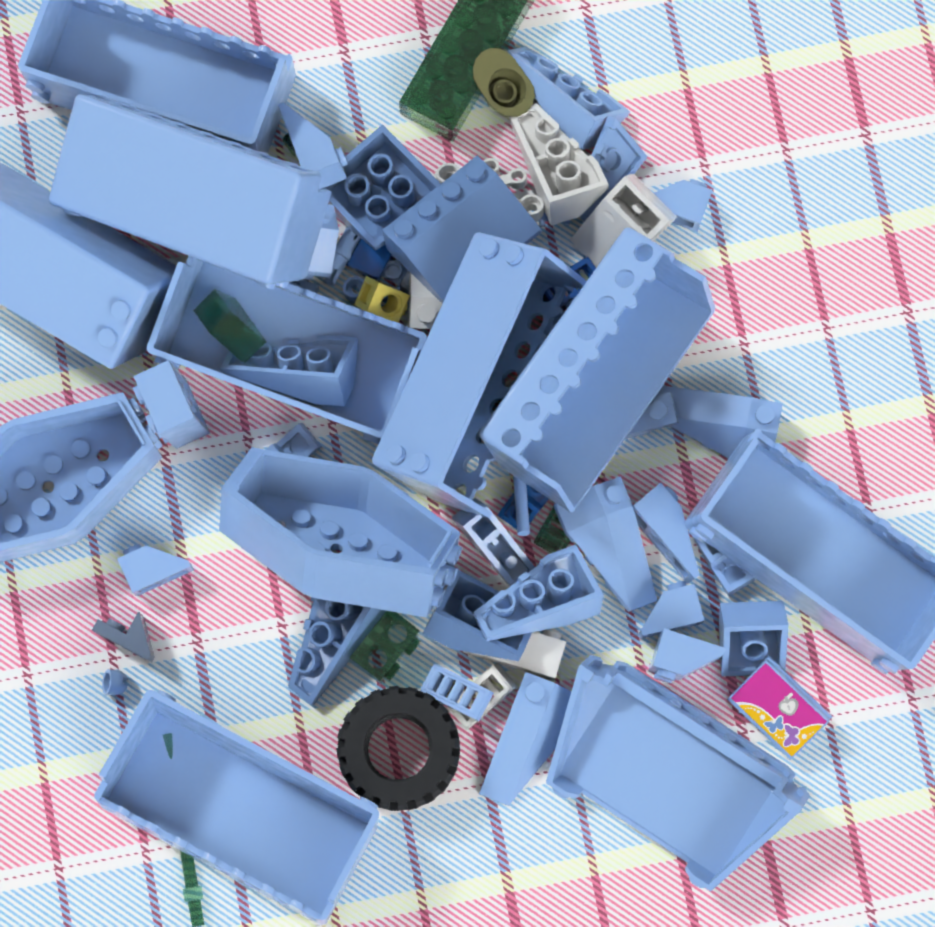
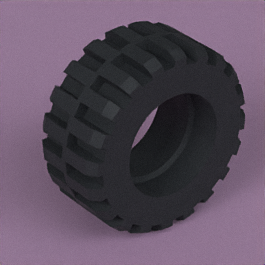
(388, 705)

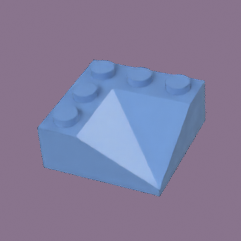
(379, 186)

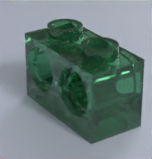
(379, 641)

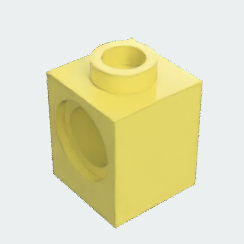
(372, 294)

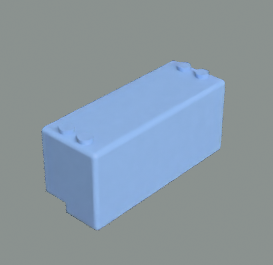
(157, 67)
(189, 191)
(77, 275)
(284, 314)
(467, 364)
(599, 369)
(821, 552)
(236, 807)

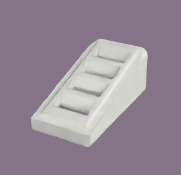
(503, 678)

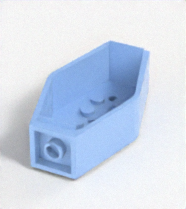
(64, 450)
(302, 507)

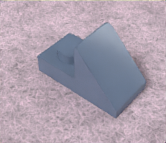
(135, 640)

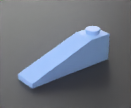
(611, 540)

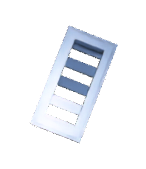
(439, 682)

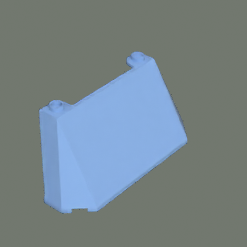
(670, 771)

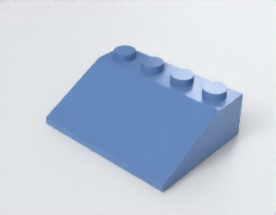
(439, 227)

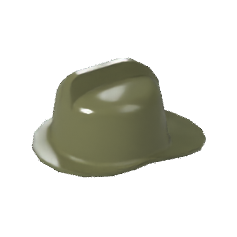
(503, 82)

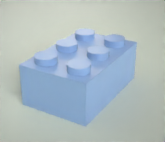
(171, 405)

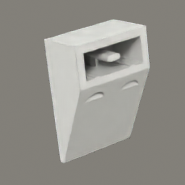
(625, 206)

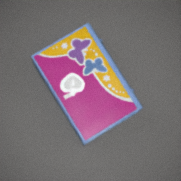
(780, 708)

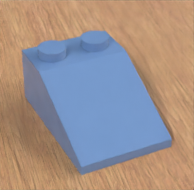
(457, 627)

